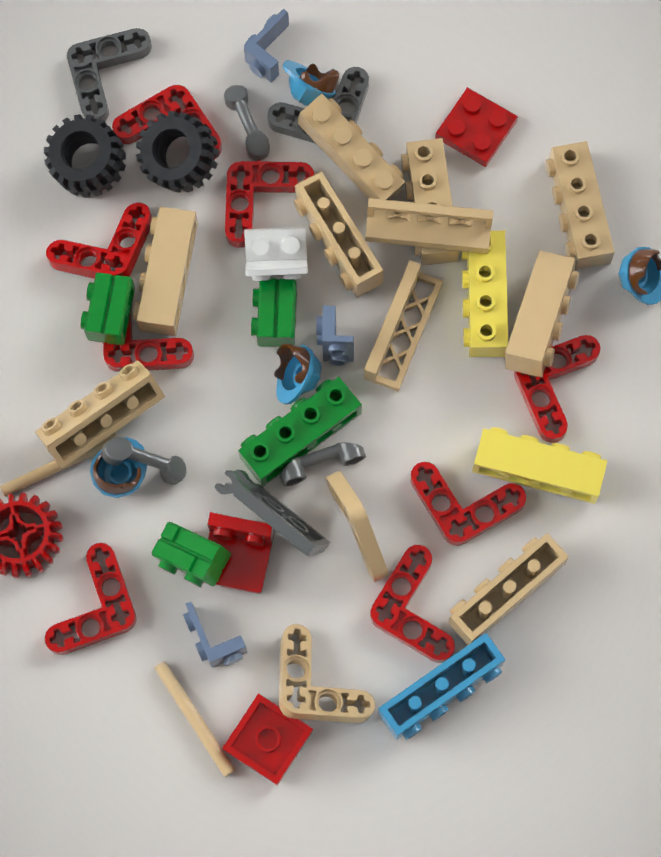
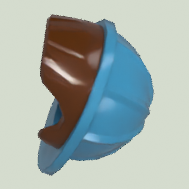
(309, 82)
(642, 275)
(297, 372)
(118, 479)

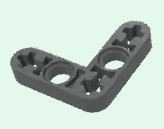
(90, 67)
(343, 95)

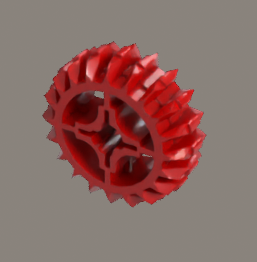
(31, 534)

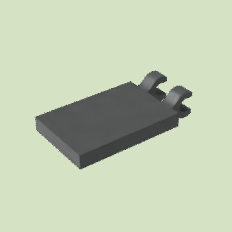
(273, 512)

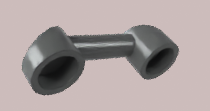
(256, 141)
(119, 449)
(348, 453)

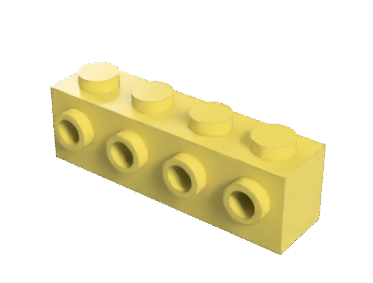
(486, 299)
(540, 465)

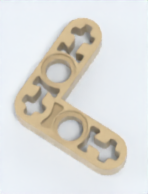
(360, 525)
(311, 694)

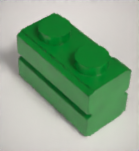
(108, 308)
(276, 312)
(190, 554)

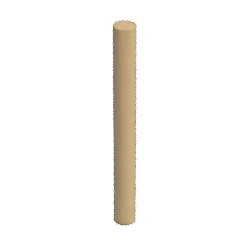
(46, 470)
(194, 719)

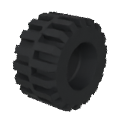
(73, 136)
(155, 146)

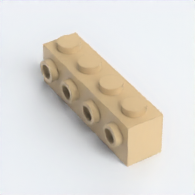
(349, 150)
(428, 185)
(580, 205)
(339, 235)
(166, 272)
(541, 313)
(99, 413)
(508, 589)

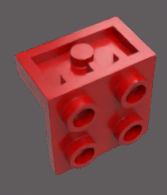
(249, 548)

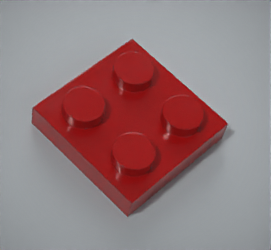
(476, 127)
(267, 739)

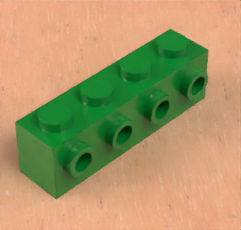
(300, 430)

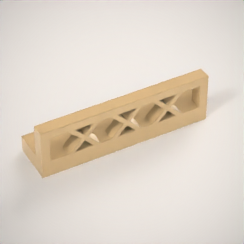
(428, 225)
(391, 324)

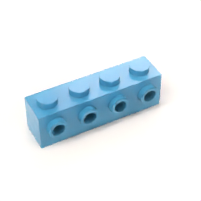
(442, 686)

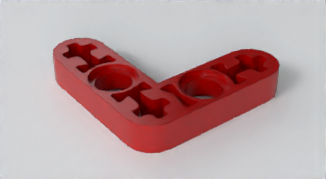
(163, 103)
(254, 183)
(113, 255)
(139, 345)
(524, 382)
(455, 513)
(103, 615)
(402, 616)

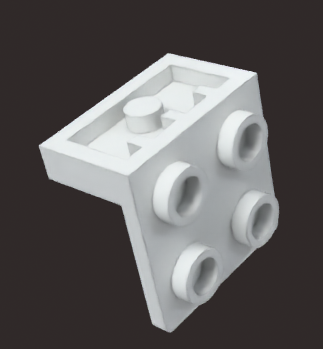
(275, 253)

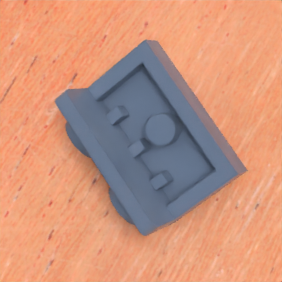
(336, 349)

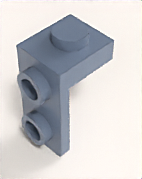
(254, 49)
(226, 652)

